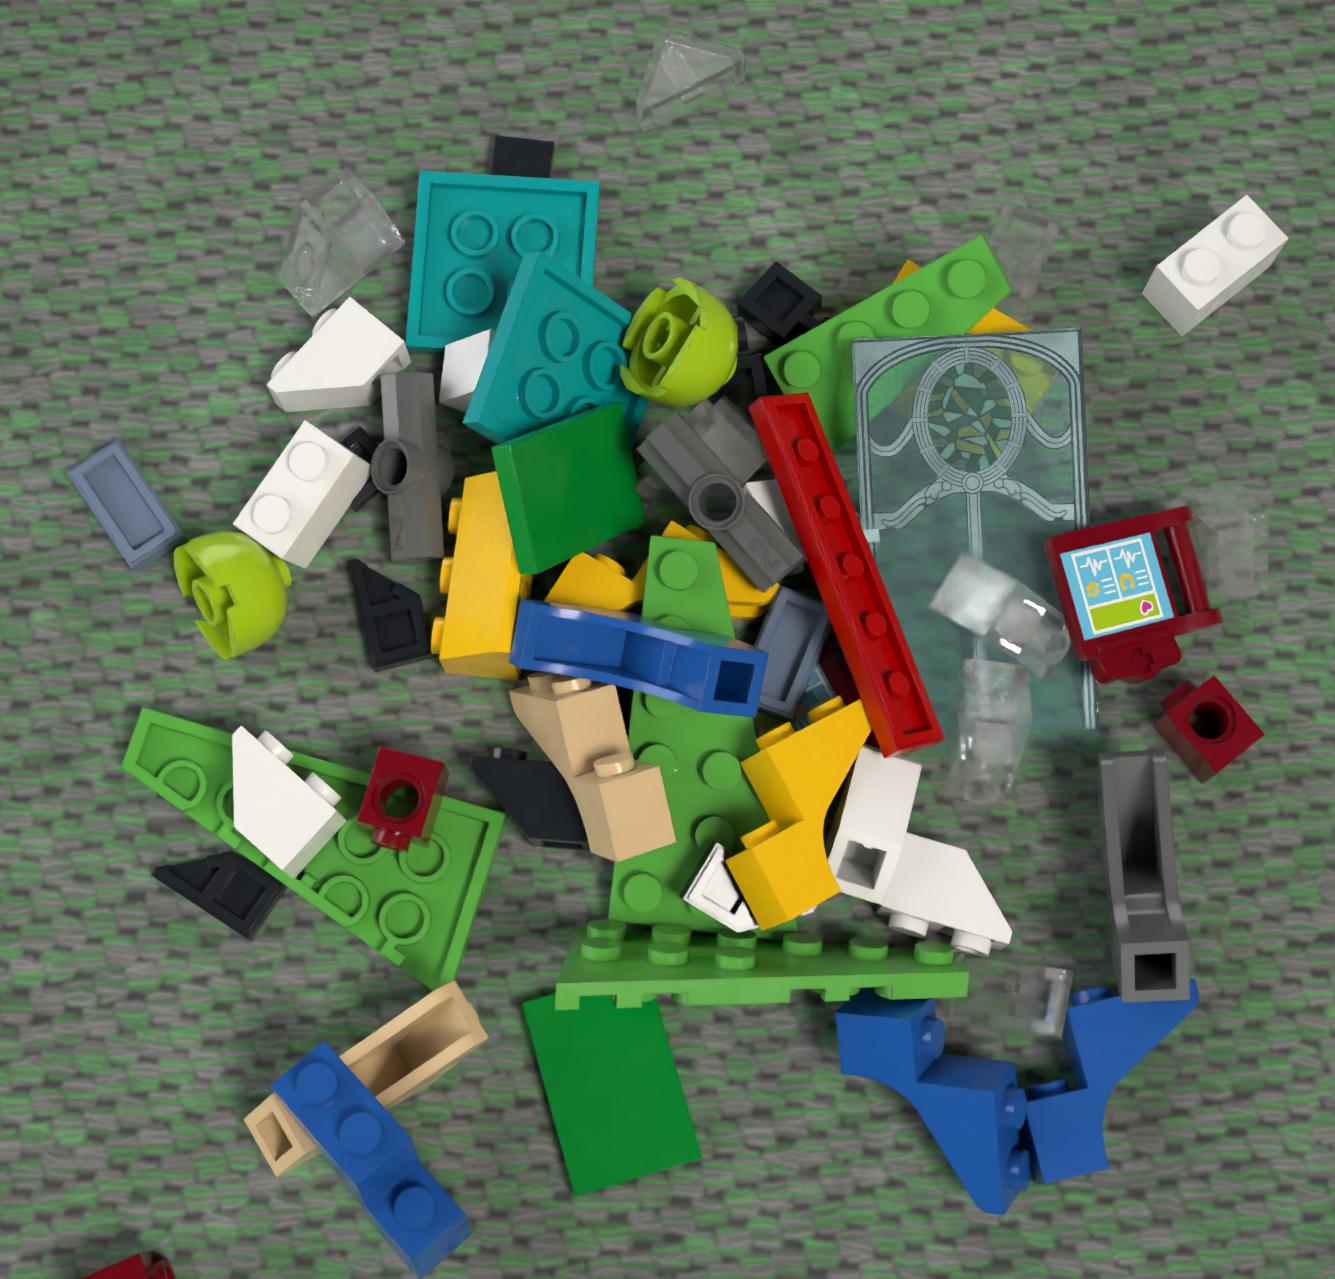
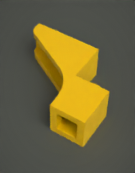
(603, 584)
(796, 780)

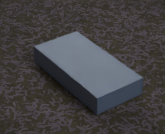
(126, 505)
(795, 640)

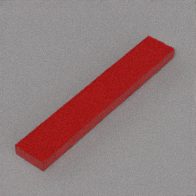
(846, 574)

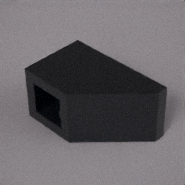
(532, 798)

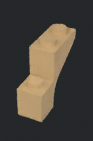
(586, 740)
(390, 1063)

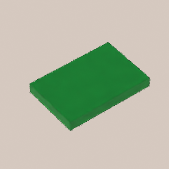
(568, 487)
(611, 1090)

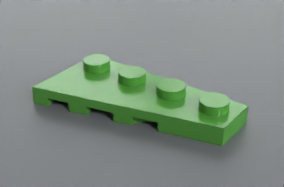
(932, 301)

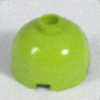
(680, 346)
(235, 588)

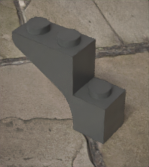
(1141, 877)

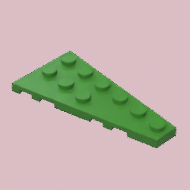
(694, 750)
(403, 905)
(747, 970)

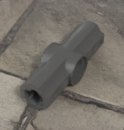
(412, 468)
(692, 473)

